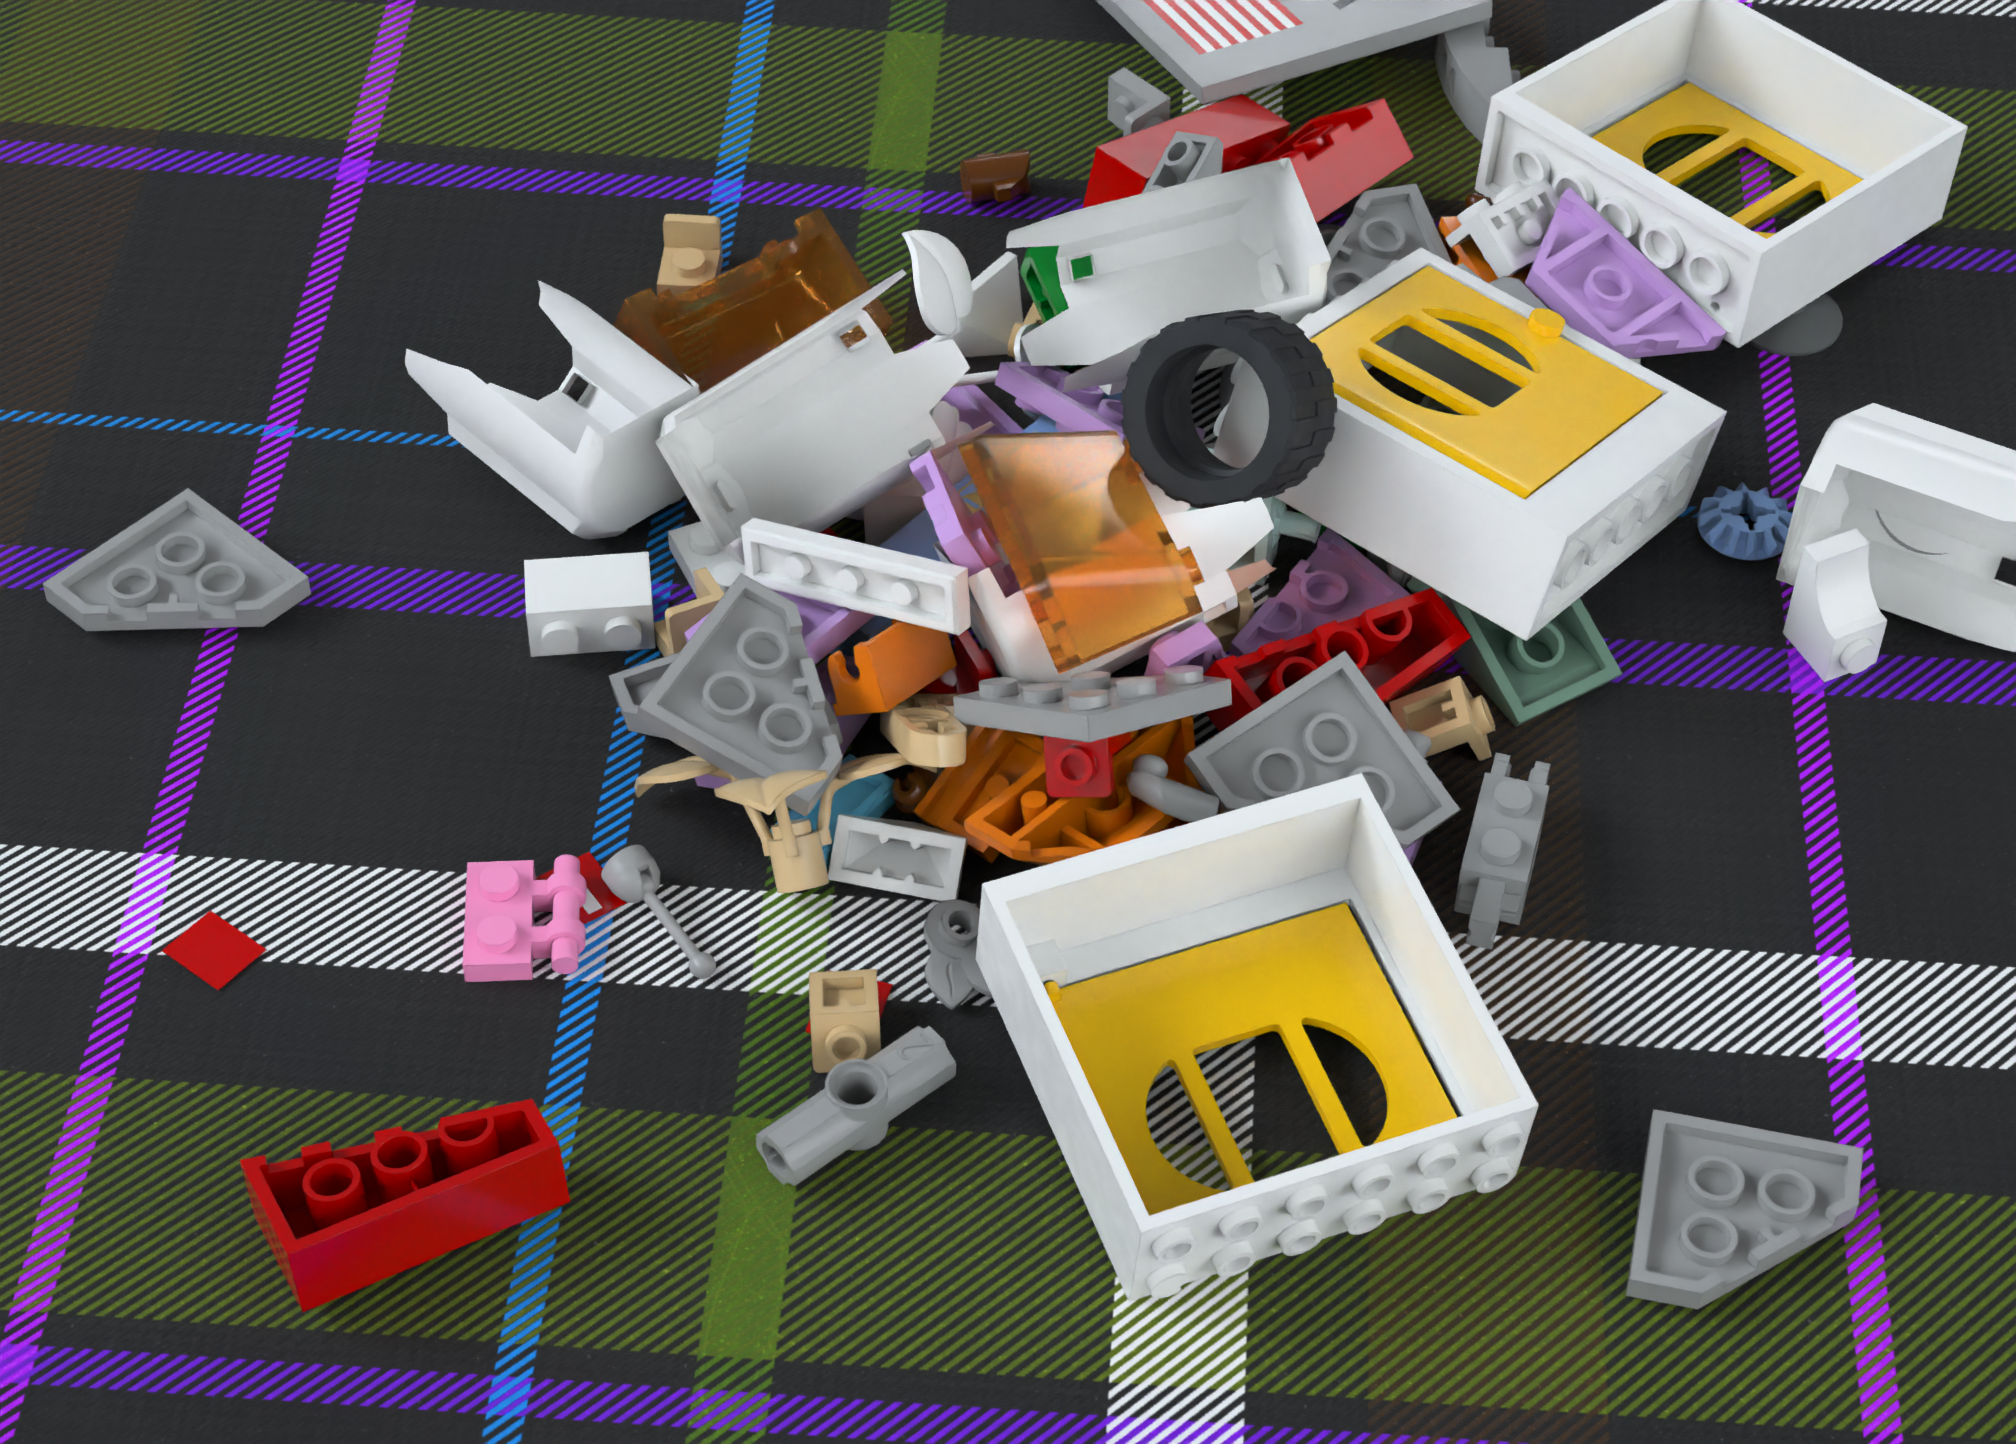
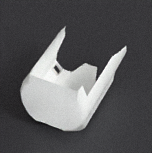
(1176, 256)
(811, 427)
(580, 460)
(1934, 495)
(1217, 540)

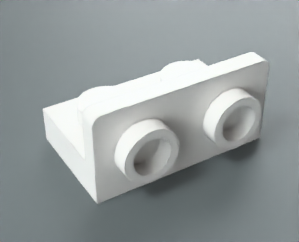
(1509, 229)

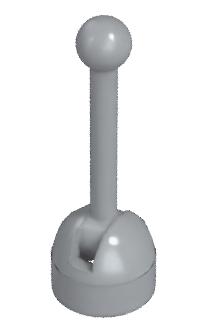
(636, 877)

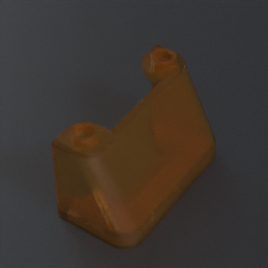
(751, 307)
(1082, 539)

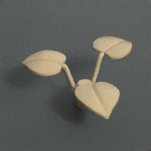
(794, 847)

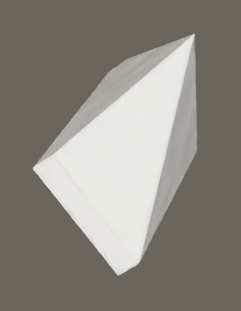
(993, 310)
(897, 857)

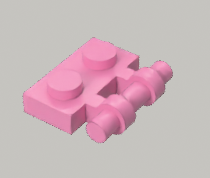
(500, 919)

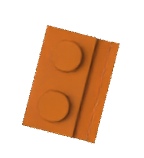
(991, 765)

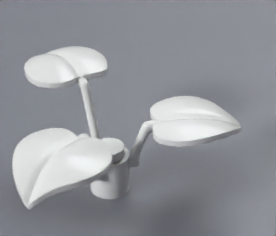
(943, 297)

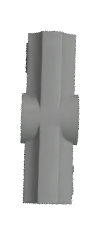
(856, 1105)

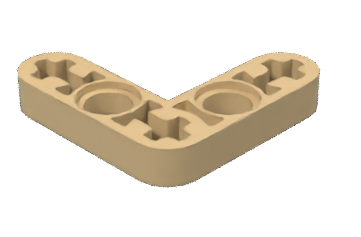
(927, 730)

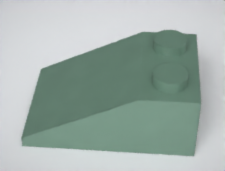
(1533, 674)

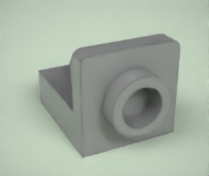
(1135, 103)

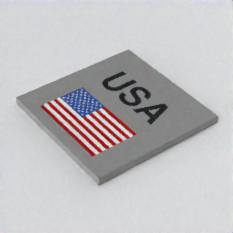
(1251, 44)

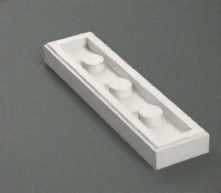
(857, 576)

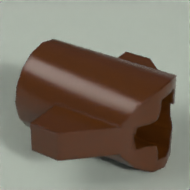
(995, 176)

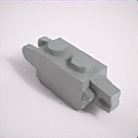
(1501, 849)

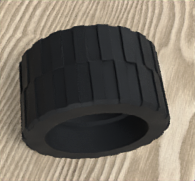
(1161, 420)

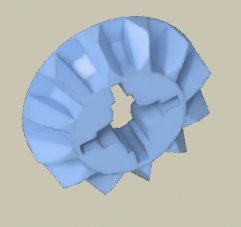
(1729, 534)

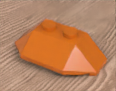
(1049, 829)

